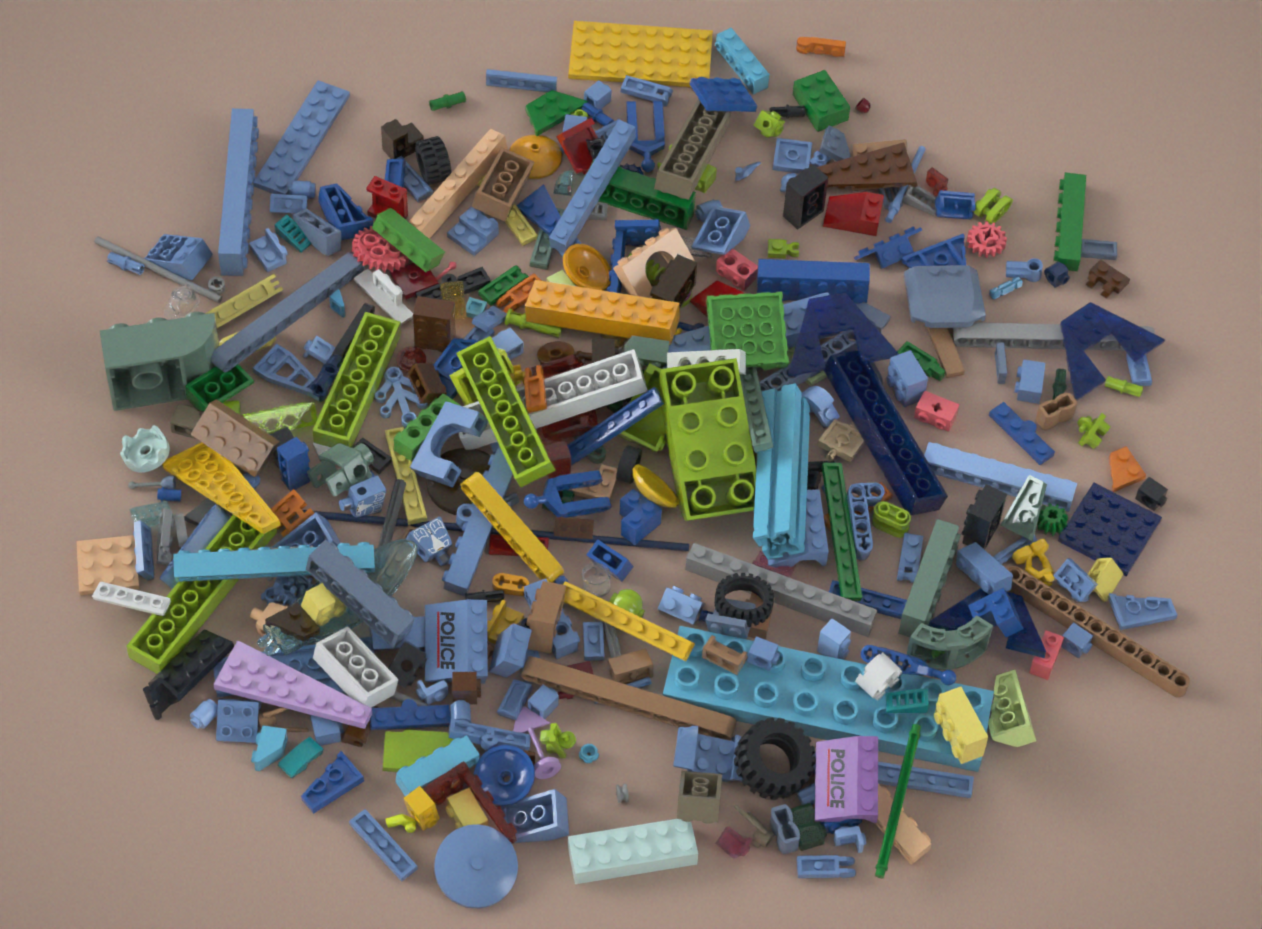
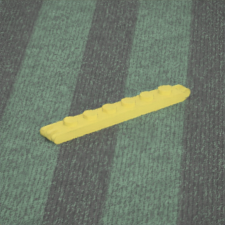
(245, 300)

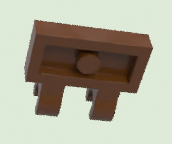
(1109, 276)

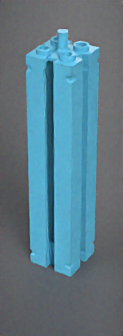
(783, 475)

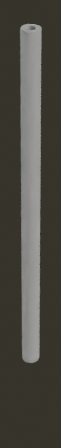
(151, 266)

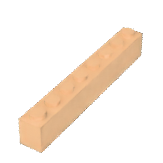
(458, 184)

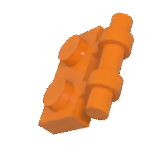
(288, 508)

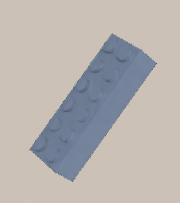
(360, 593)

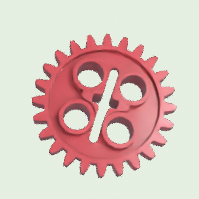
(377, 251)

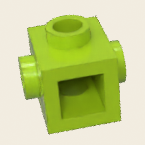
(769, 123)

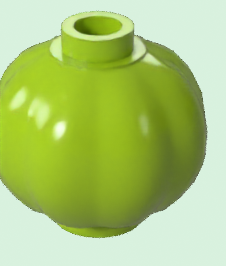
(628, 600)

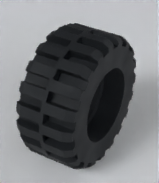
(794, 745)

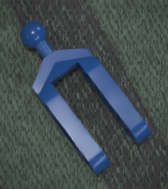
(647, 147)
(565, 482)
(918, 665)

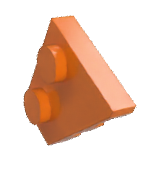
(1124, 469)

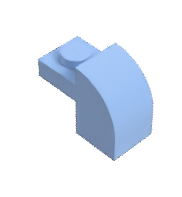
(821, 404)

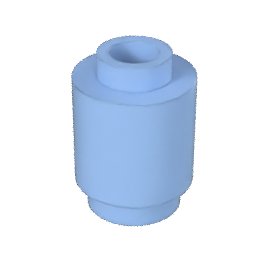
(204, 714)

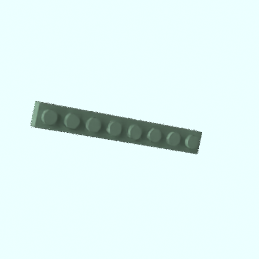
(756, 411)

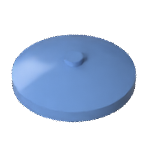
(476, 866)

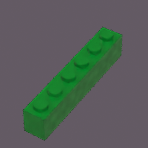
(1071, 220)

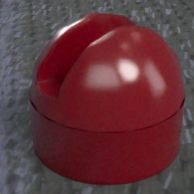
(863, 106)

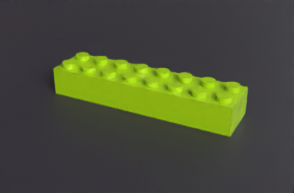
(357, 381)
(505, 411)

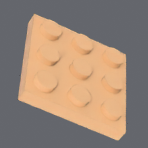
(106, 561)

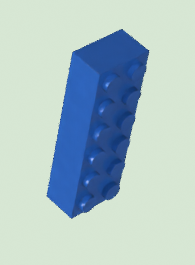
(810, 278)

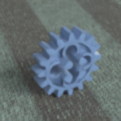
(286, 591)

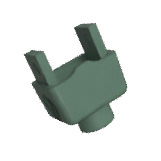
(353, 469)

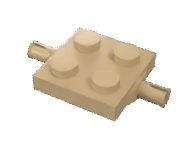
(841, 440)

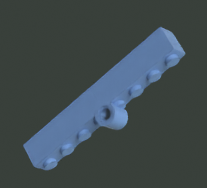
(476, 530)

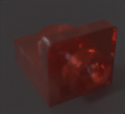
(936, 180)

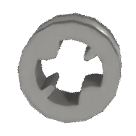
(216, 280)
(622, 793)

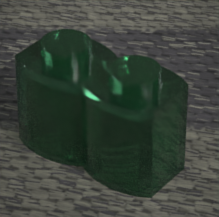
(811, 832)

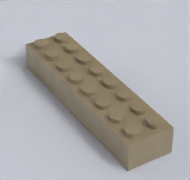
(692, 151)

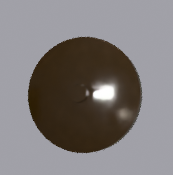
(469, 462)

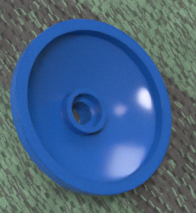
(503, 762)

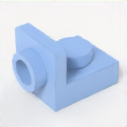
(318, 349)

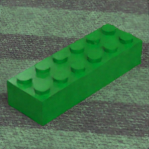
(637, 195)

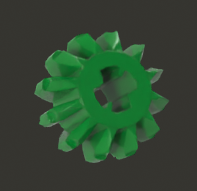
(1052, 519)

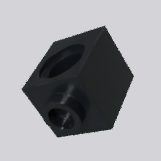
(1152, 494)

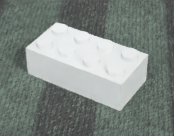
(355, 668)

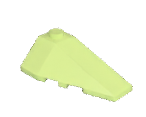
(1009, 714)

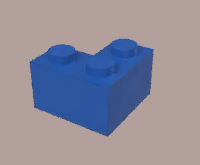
(639, 516)
(998, 610)

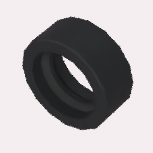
(630, 457)

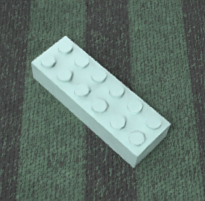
(632, 850)

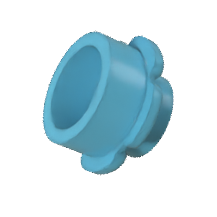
(588, 748)

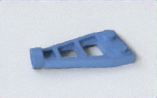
(274, 361)

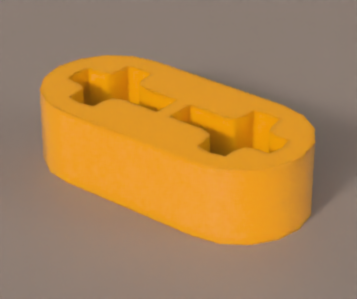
(510, 583)

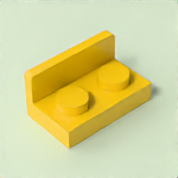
(502, 619)

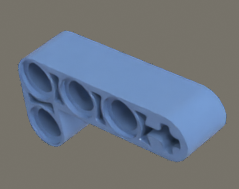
(863, 521)

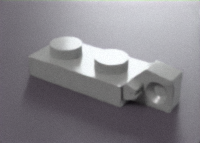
(164, 538)

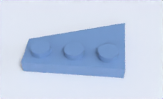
(1138, 612)

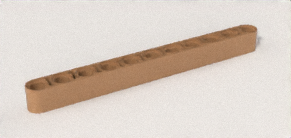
(1104, 635)
(628, 698)

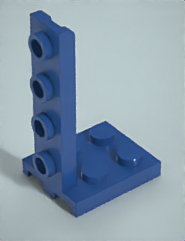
(629, 233)

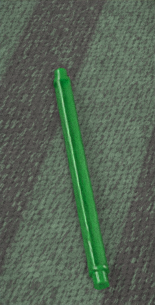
(881, 866)

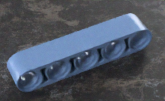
(199, 539)

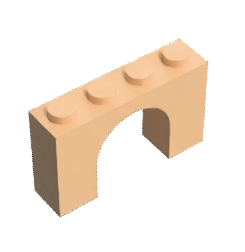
(632, 269)

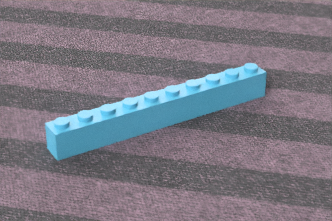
(260, 562)

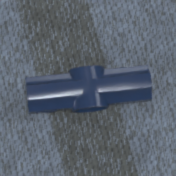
(326, 376)

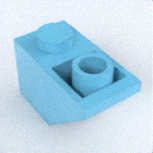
(270, 747)

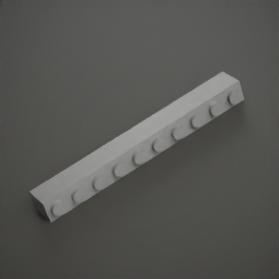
(786, 590)

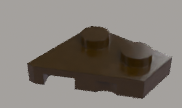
(294, 622)

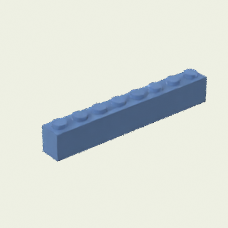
(592, 186)

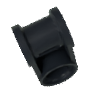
(595, 145)

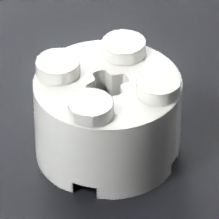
(878, 676)

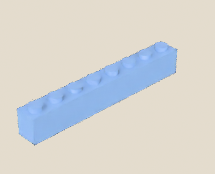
(1002, 476)

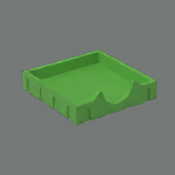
(750, 324)

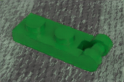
(502, 284)

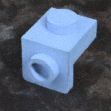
(433, 693)
(850, 835)

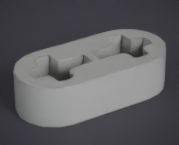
(181, 529)

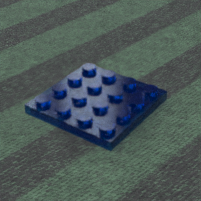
(1110, 528)

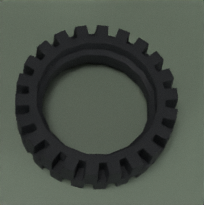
(744, 583)

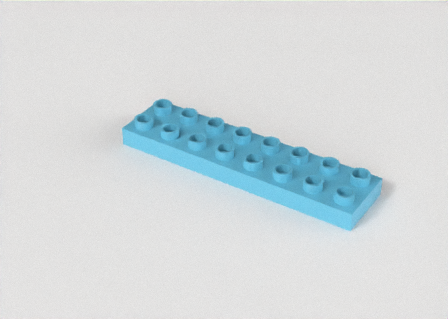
(817, 696)

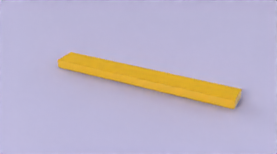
(628, 622)

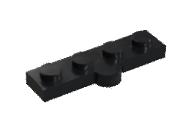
(471, 281)

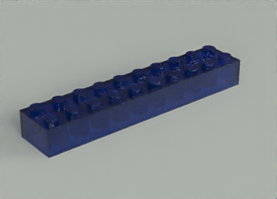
(885, 433)

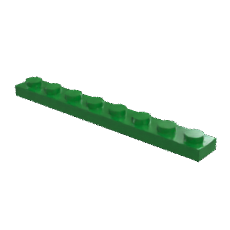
(841, 531)

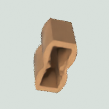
(1056, 411)

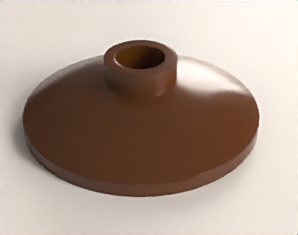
(554, 350)

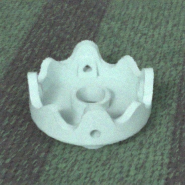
(144, 440)

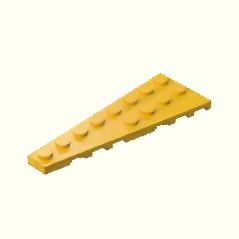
(223, 484)

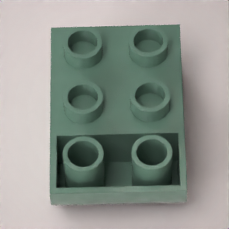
(157, 358)

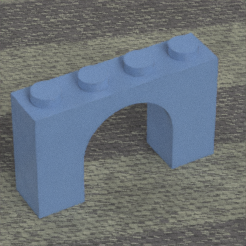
(449, 421)

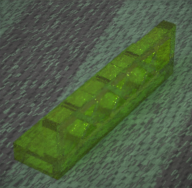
(284, 411)

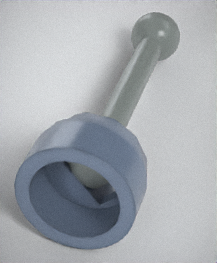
(167, 482)

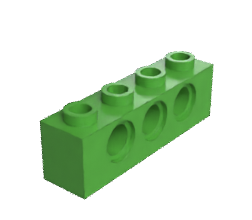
(411, 438)

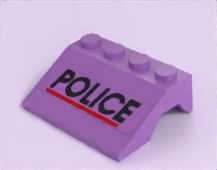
(847, 779)

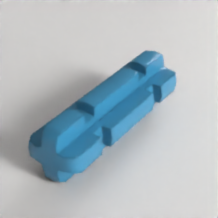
(1006, 288)

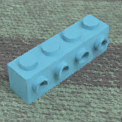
(742, 60)
(435, 765)

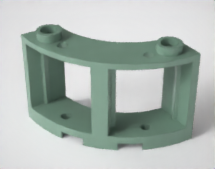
(968, 640)

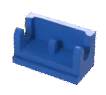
(955, 204)

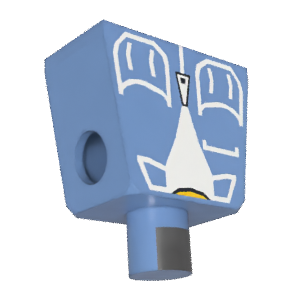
(365, 497)
(432, 541)

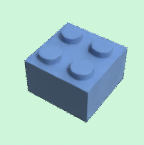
(906, 378)

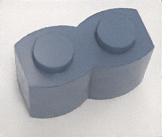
(783, 827)

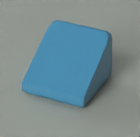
(337, 303)

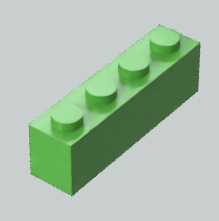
(408, 239)

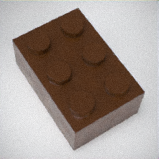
(433, 323)

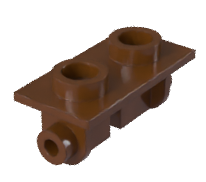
(574, 527)

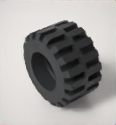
(433, 160)

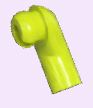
(403, 820)

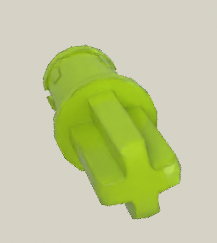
(1124, 386)

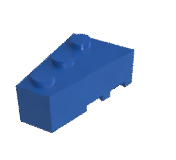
(342, 211)

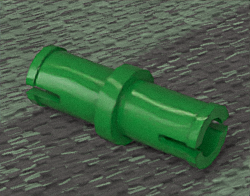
(447, 101)

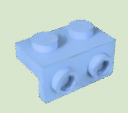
(681, 605)

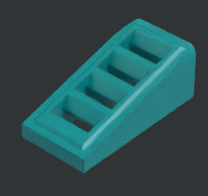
(287, 224)
(914, 694)

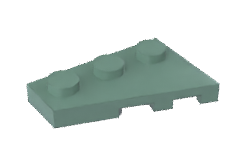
(1025, 510)

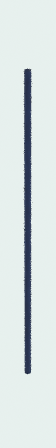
(547, 534)

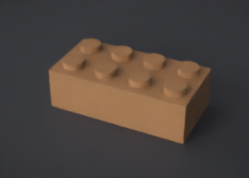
(503, 184)
(235, 438)

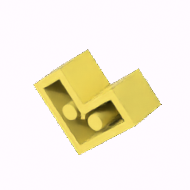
(322, 605)

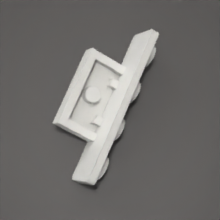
(385, 294)
(131, 598)

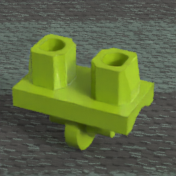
(1090, 427)
(557, 740)

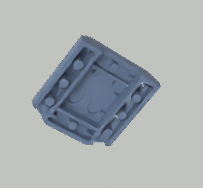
(944, 296)

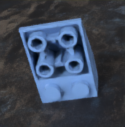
(180, 255)

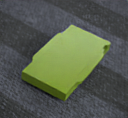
(408, 746)

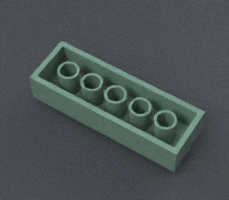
(930, 577)

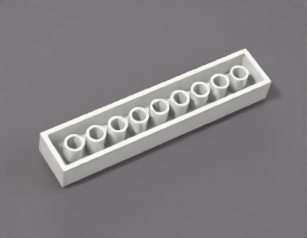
(576, 393)

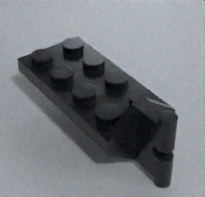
(185, 671)

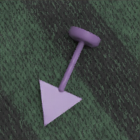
(527, 722)

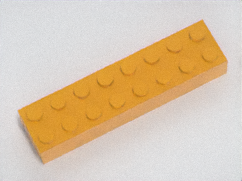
(601, 311)

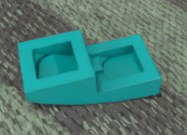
(300, 756)

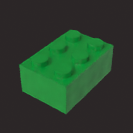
(821, 100)

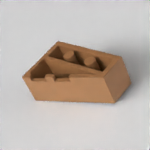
(545, 616)

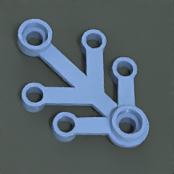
(399, 394)

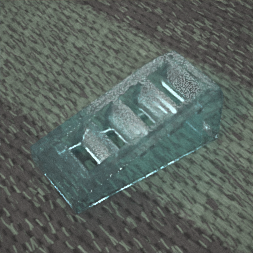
(139, 511)

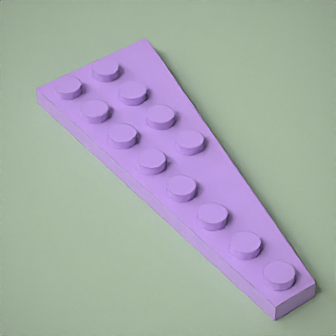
(267, 680)

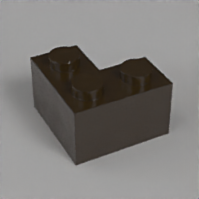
(399, 139)

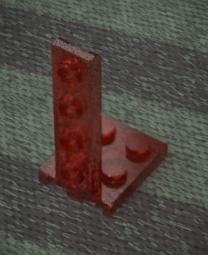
(453, 783)

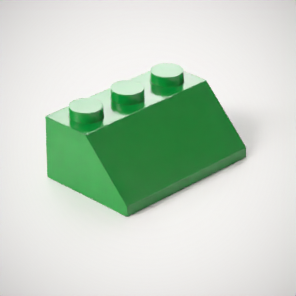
(217, 385)

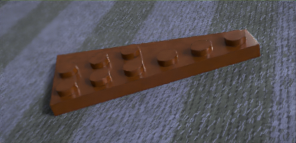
(872, 169)

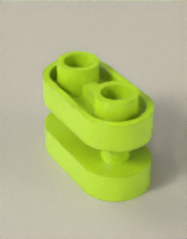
(992, 198)
(891, 519)

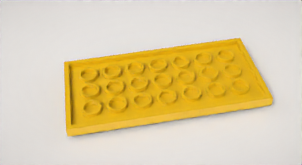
(640, 51)

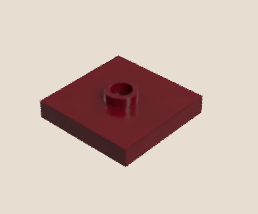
(413, 279)

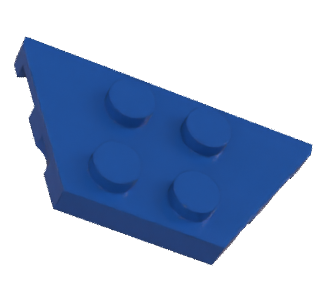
(941, 254)
(450, 363)

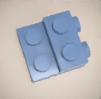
(474, 231)

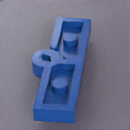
(1022, 433)
(410, 716)

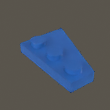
(540, 210)
(336, 781)

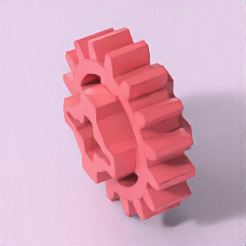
(986, 239)

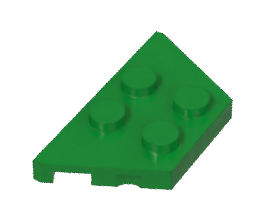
(551, 110)

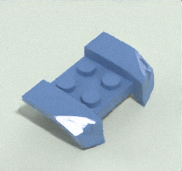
(706, 753)

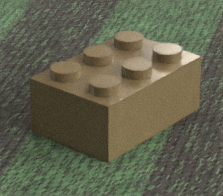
(699, 797)

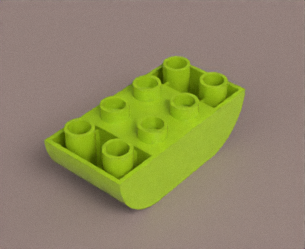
(708, 439)

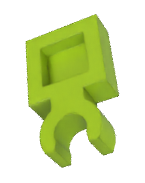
(779, 248)

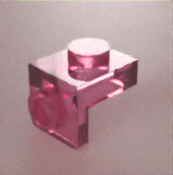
(733, 843)

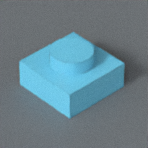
(475, 307)

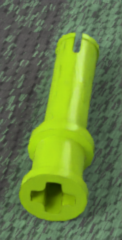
(520, 320)

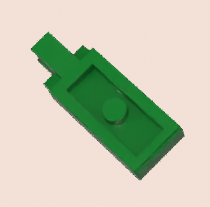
(927, 362)

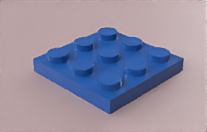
(723, 94)

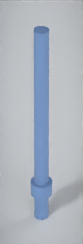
(894, 206)

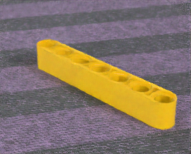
(511, 528)

